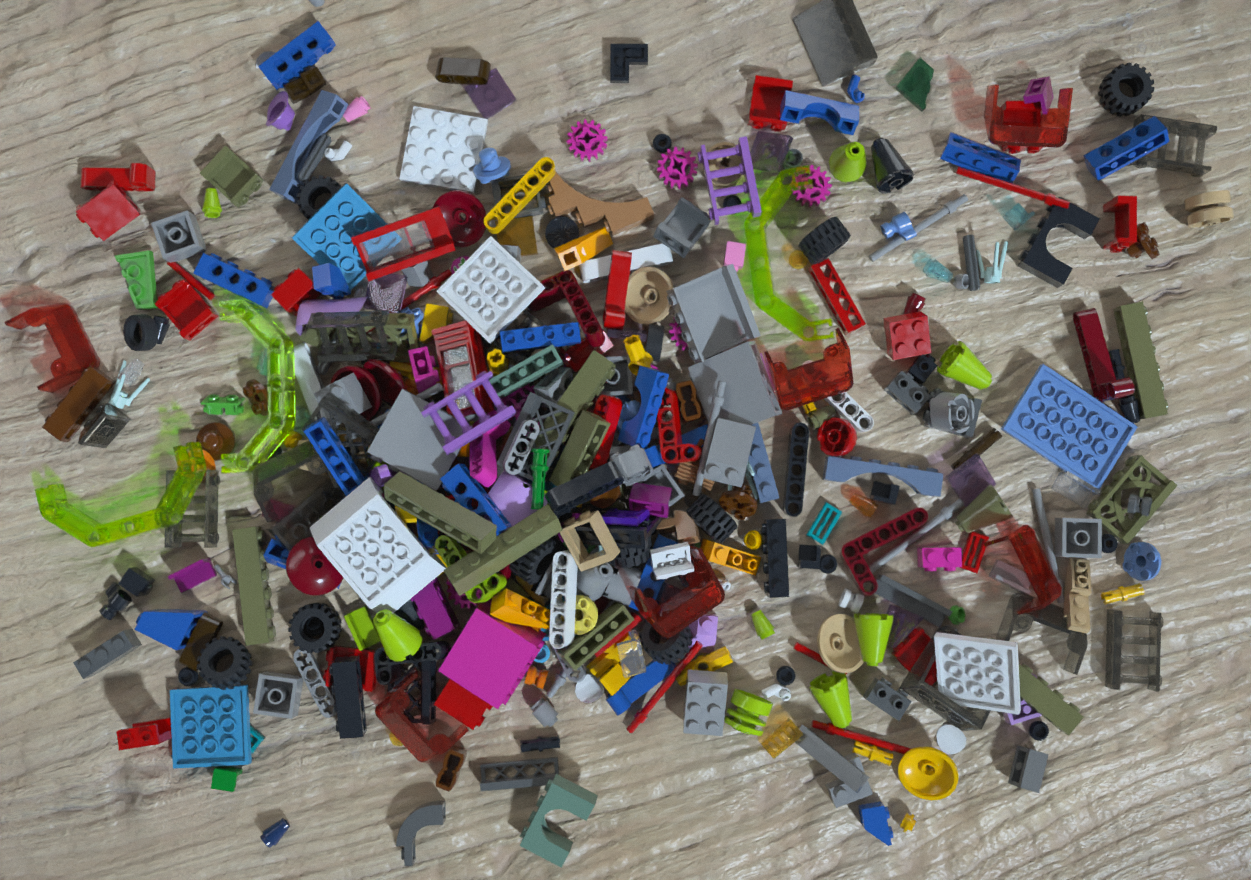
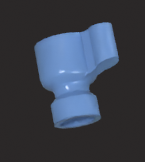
(899, 224)

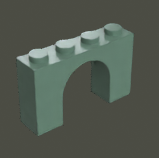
(560, 795)

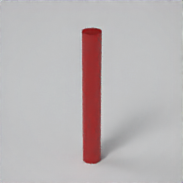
(192, 280)
(808, 652)

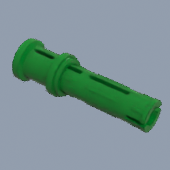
(539, 469)

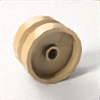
(729, 161)
(1209, 209)

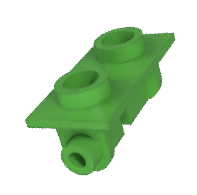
(213, 405)

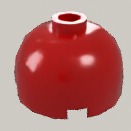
(837, 437)

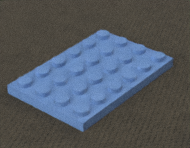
(1069, 427)

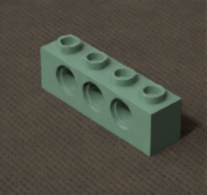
(526, 371)

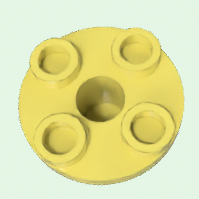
(585, 615)

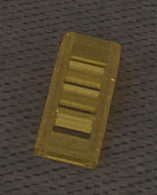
(777, 733)

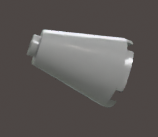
(594, 581)

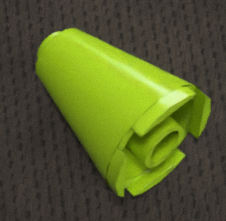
(848, 162)
(963, 366)
(396, 635)
(873, 635)
(833, 697)

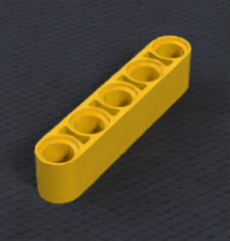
(518, 204)

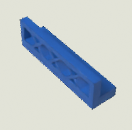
(980, 159)

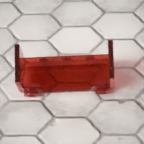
(1050, 131)
(69, 338)
(812, 380)
(1034, 563)
(686, 606)
(390, 713)

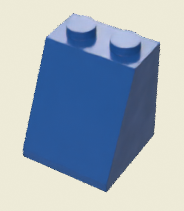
(169, 626)

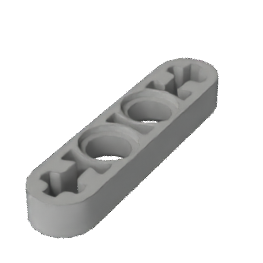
(312, 684)

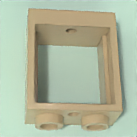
(577, 549)

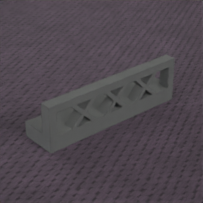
(911, 600)
(832, 759)
(517, 781)

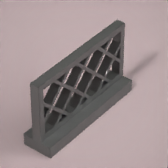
(529, 412)

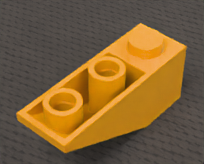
(583, 248)
(730, 557)
(519, 610)

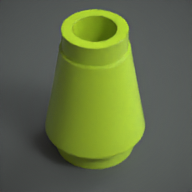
(211, 204)
(762, 625)

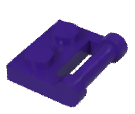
(625, 517)

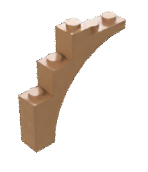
(618, 216)

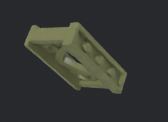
(394, 321)
(1132, 526)

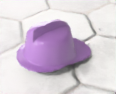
(280, 112)

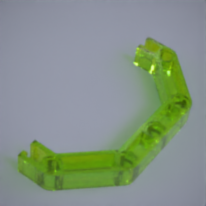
(758, 248)
(280, 399)
(174, 502)

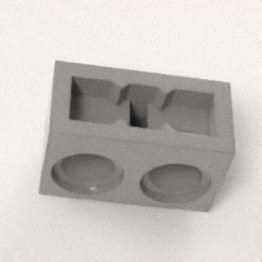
(554, 385)

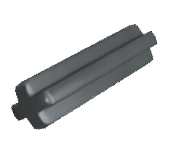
(314, 158)
(971, 262)

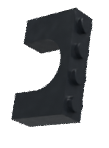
(1037, 257)

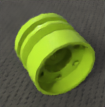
(748, 712)

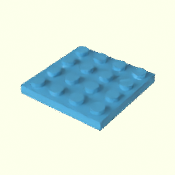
(330, 231)
(210, 727)

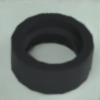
(149, 332)
(655, 341)

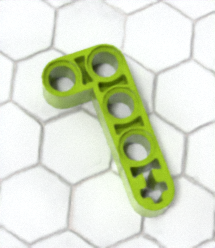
(449, 557)

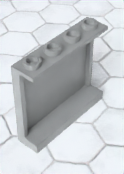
(712, 313)
(747, 390)
(414, 442)

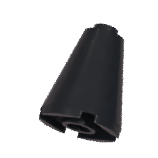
(889, 167)

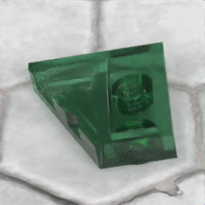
(916, 84)

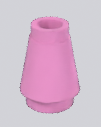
(356, 109)

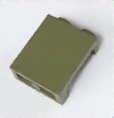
(232, 177)

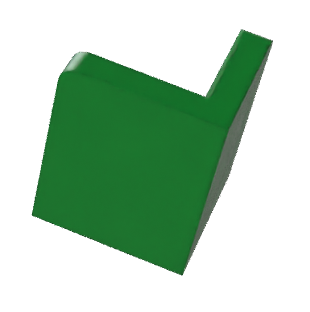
(225, 778)

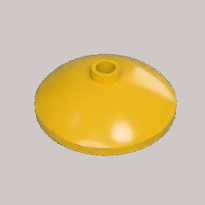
(925, 781)

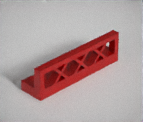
(832, 298)

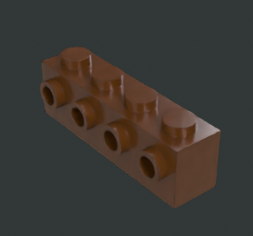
(78, 404)

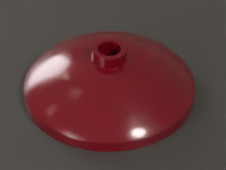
(462, 230)
(388, 378)
(368, 384)
(304, 574)

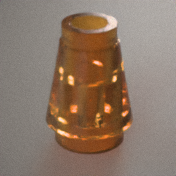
(863, 504)

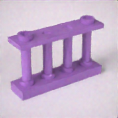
(744, 168)
(486, 422)

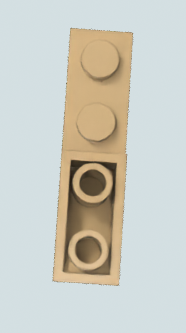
(1076, 595)

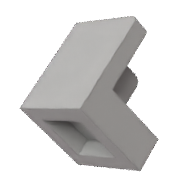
(418, 274)

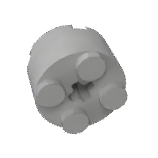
(951, 412)
(632, 464)
(620, 580)

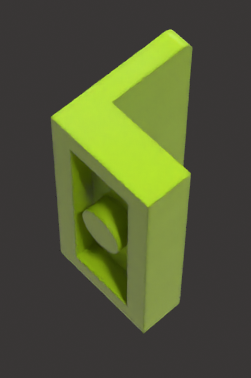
(362, 628)

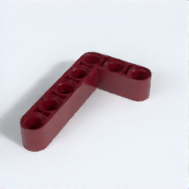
(563, 286)
(1097, 358)
(876, 542)

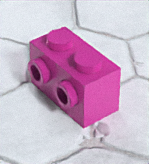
(422, 368)
(934, 557)

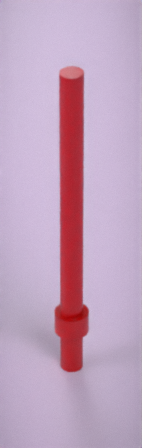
(1047, 199)
(434, 282)
(642, 715)
(830, 729)

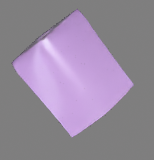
(325, 305)
(512, 497)

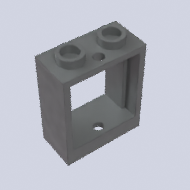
(509, 182)

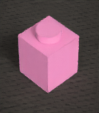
(735, 254)

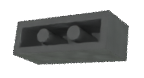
(107, 653)

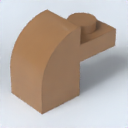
(682, 524)

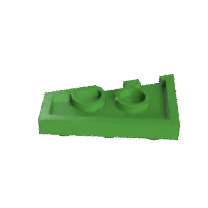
(140, 276)

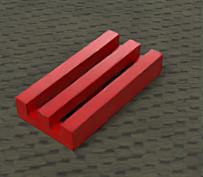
(980, 554)

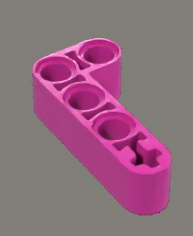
(483, 453)

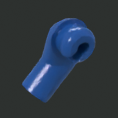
(852, 90)

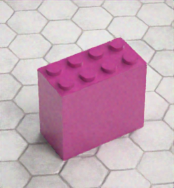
(492, 656)

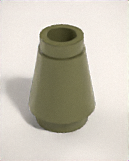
(820, 415)

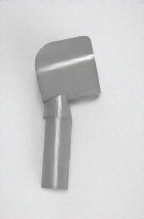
(225, 578)

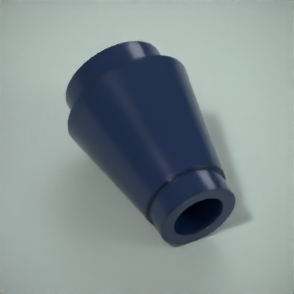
(274, 833)

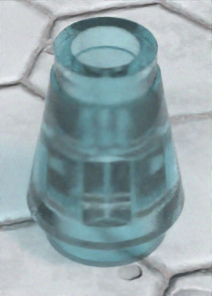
(936, 270)

